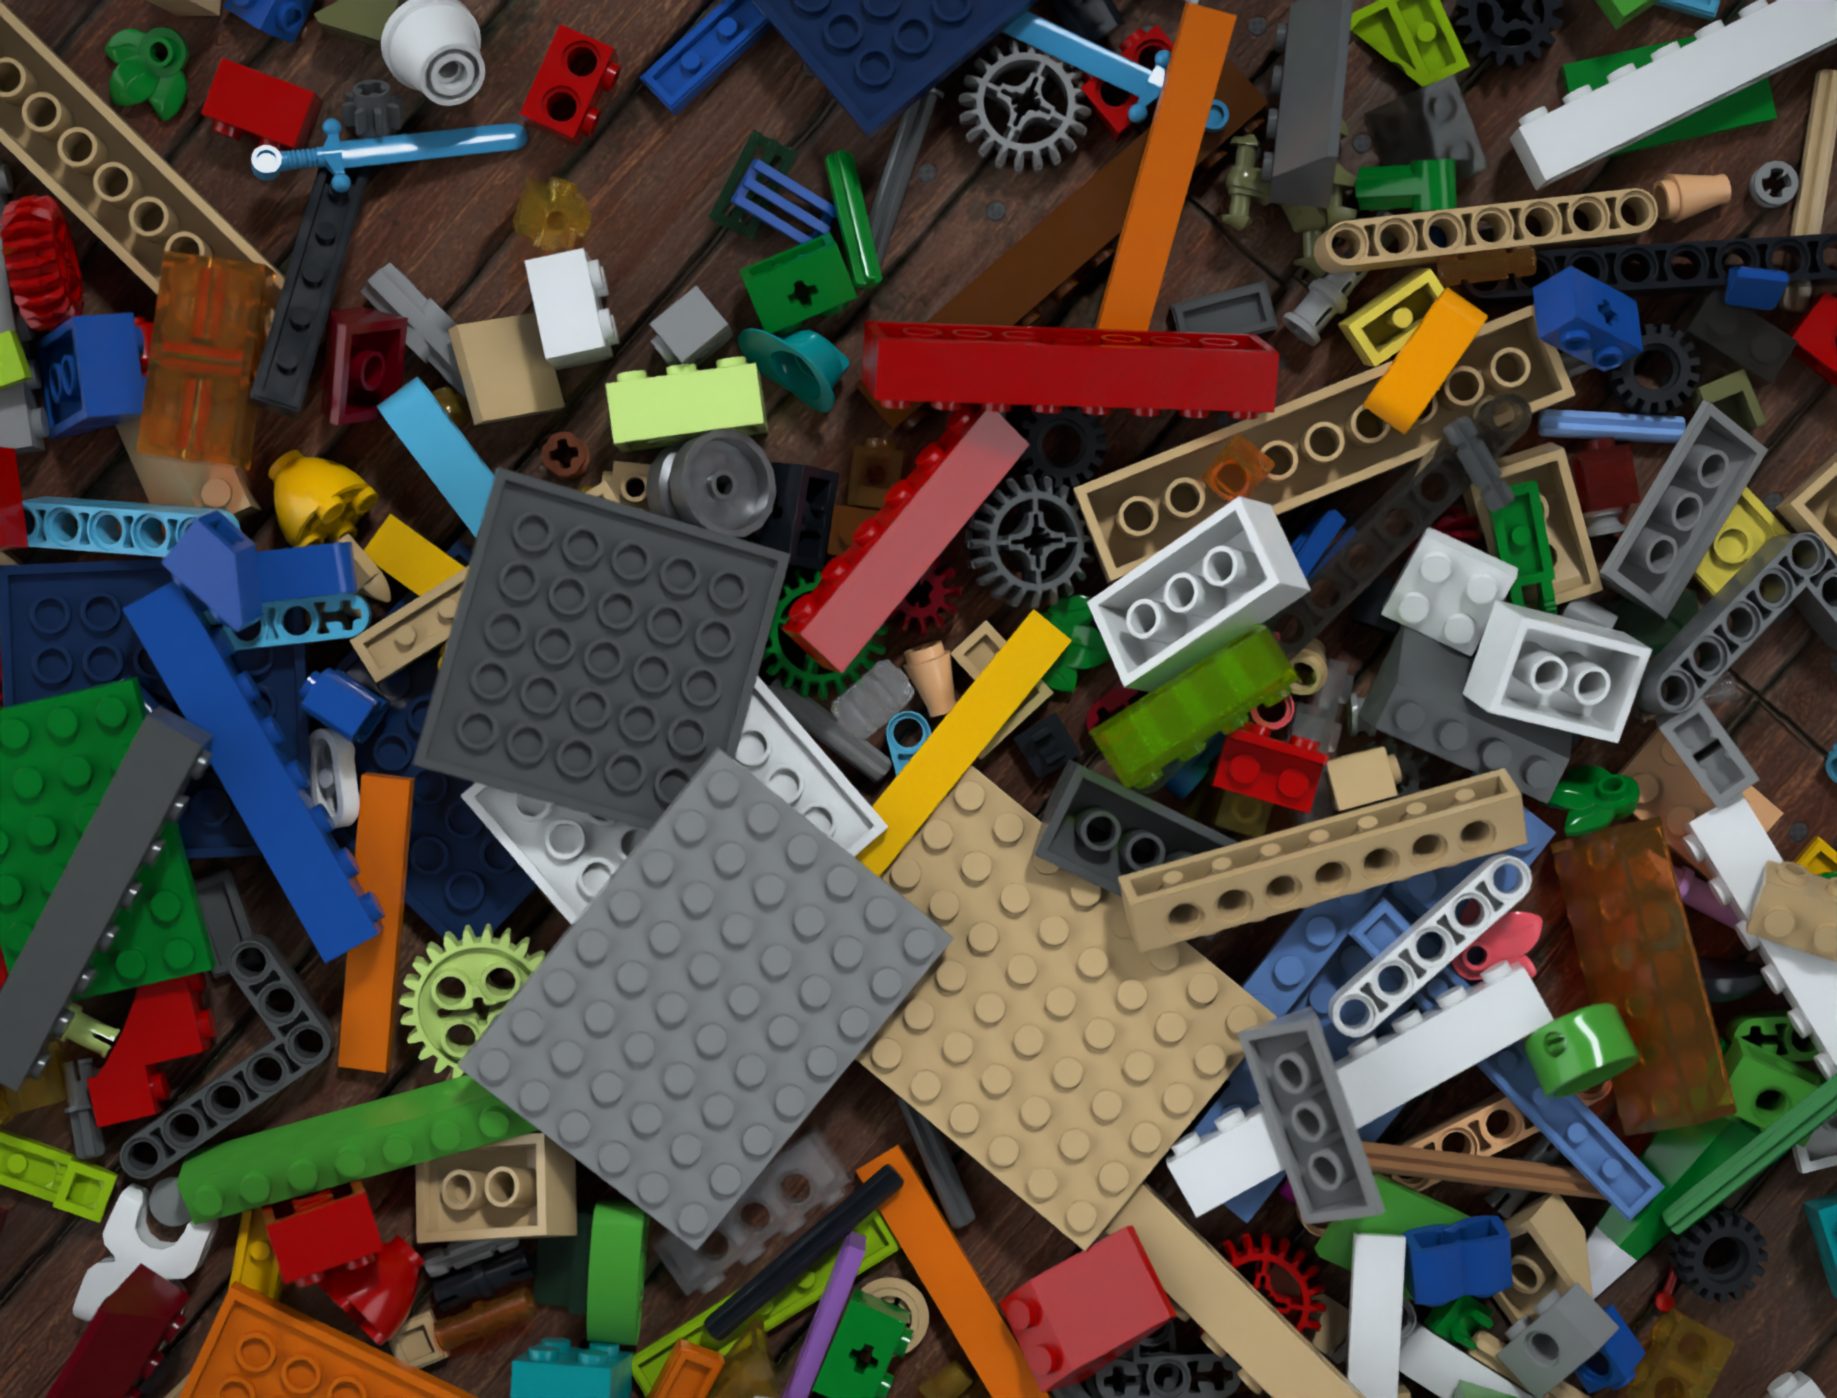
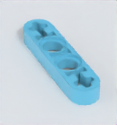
(274, 632)

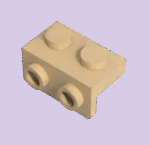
(1796, 909)

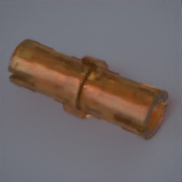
(485, 1319)

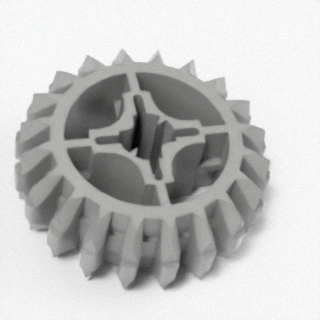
(1003, 96)

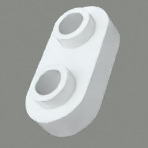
(334, 776)

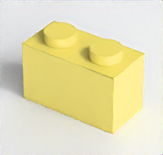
(1391, 317)

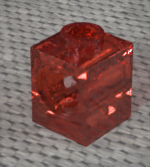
(1605, 475)

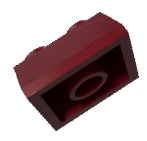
(361, 363)

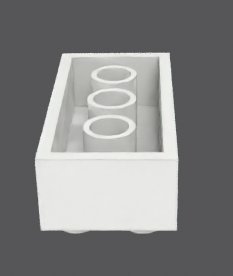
(1198, 594)

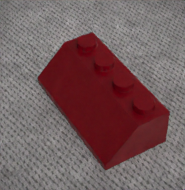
(124, 1339)

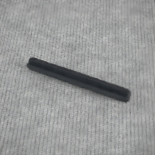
(803, 1252)

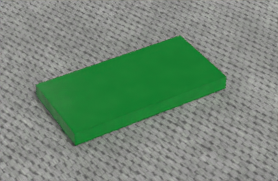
(1740, 110)

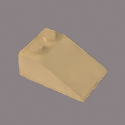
(1566, 531)
(498, 1192)

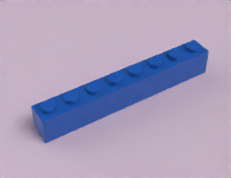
(256, 770)

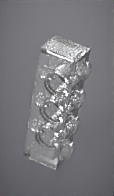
(809, 1157)

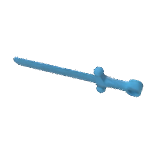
(1106, 65)
(338, 155)

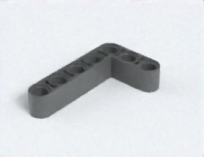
(1750, 616)
(244, 1074)

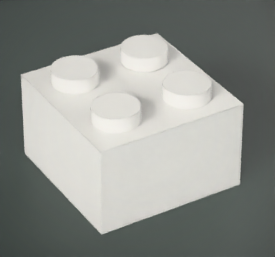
(570, 308)

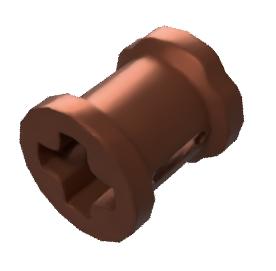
(553, 447)

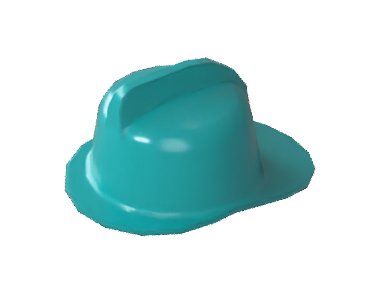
(798, 362)

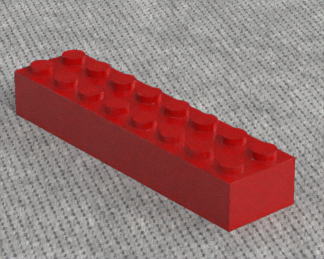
(1068, 368)

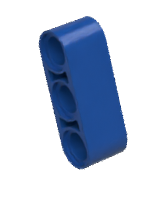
(306, 571)

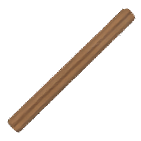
(1478, 1170)

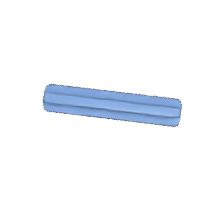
(1608, 424)

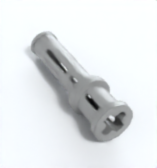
(1327, 298)

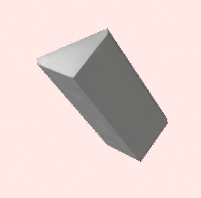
(1683, 511)
(1310, 1118)

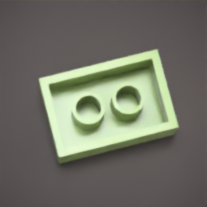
(685, 403)

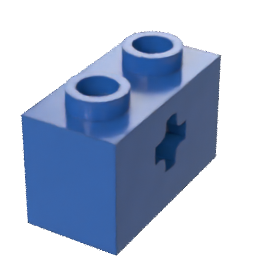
(1587, 319)

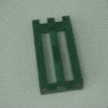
(771, 148)

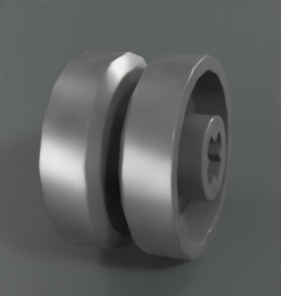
(713, 483)

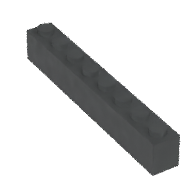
(95, 889)

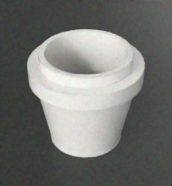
(435, 50)

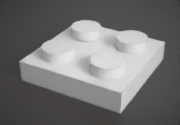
(1448, 590)

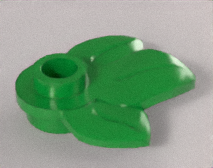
(143, 75)
(1087, 646)
(1593, 799)

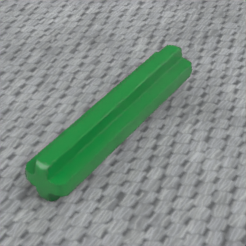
(853, 220)

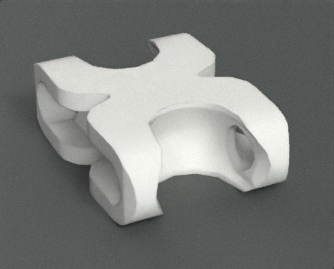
(132, 1243)

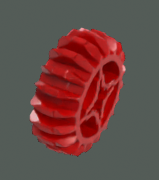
(41, 262)
(1263, 1256)

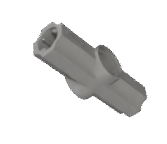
(427, 323)

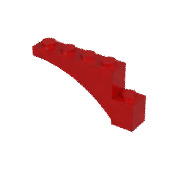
(161, 1026)

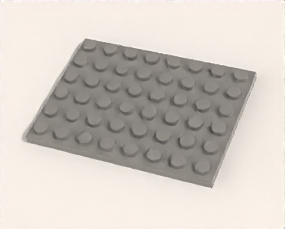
(705, 999)

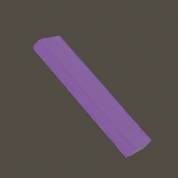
(826, 1316)

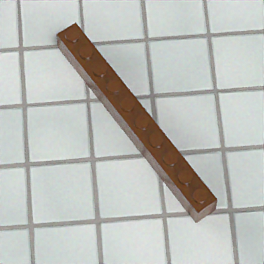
(1073, 238)

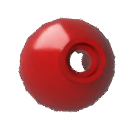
(378, 1293)

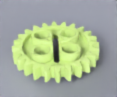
(471, 963)

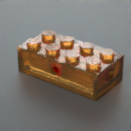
(205, 360)

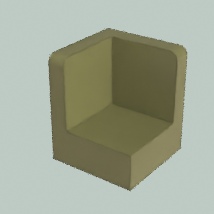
(1734, 398)

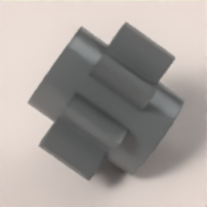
(372, 109)

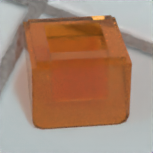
(1237, 469)

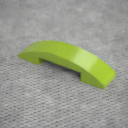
(55, 1176)

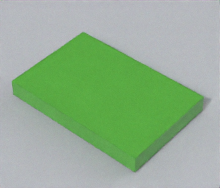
(1403, 1211)

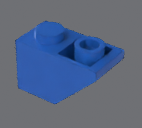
(219, 568)

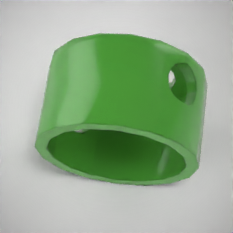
(1583, 1054)

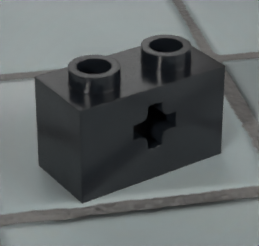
(800, 514)

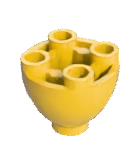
(318, 499)

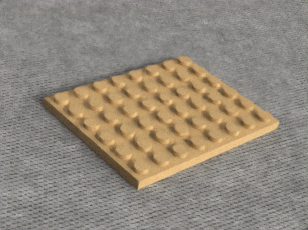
(1043, 1022)

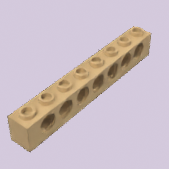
(1323, 860)

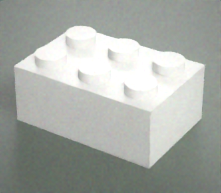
(1556, 671)

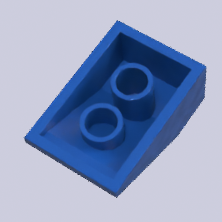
(91, 373)

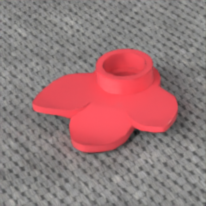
(1504, 940)

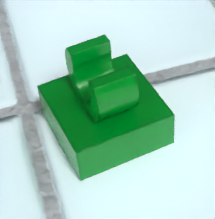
(1460, 1320)

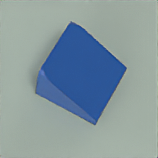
(1755, 287)

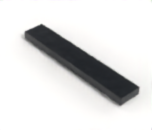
(307, 293)

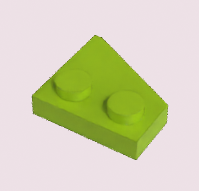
(1412, 37)

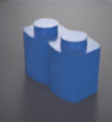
(342, 704)
(1457, 1260)

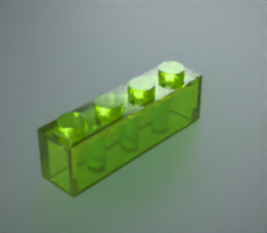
(1195, 706)

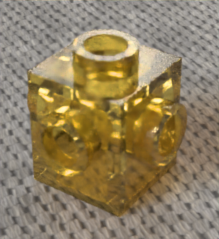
(541, 199)

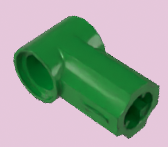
(1419, 186)

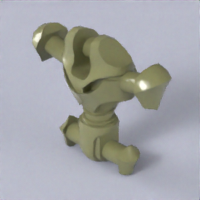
(1246, 185)

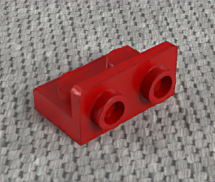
(1270, 768)

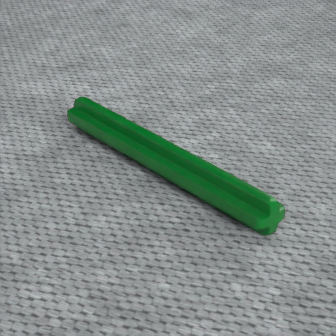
(1753, 1158)

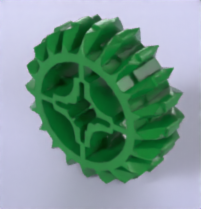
(810, 669)

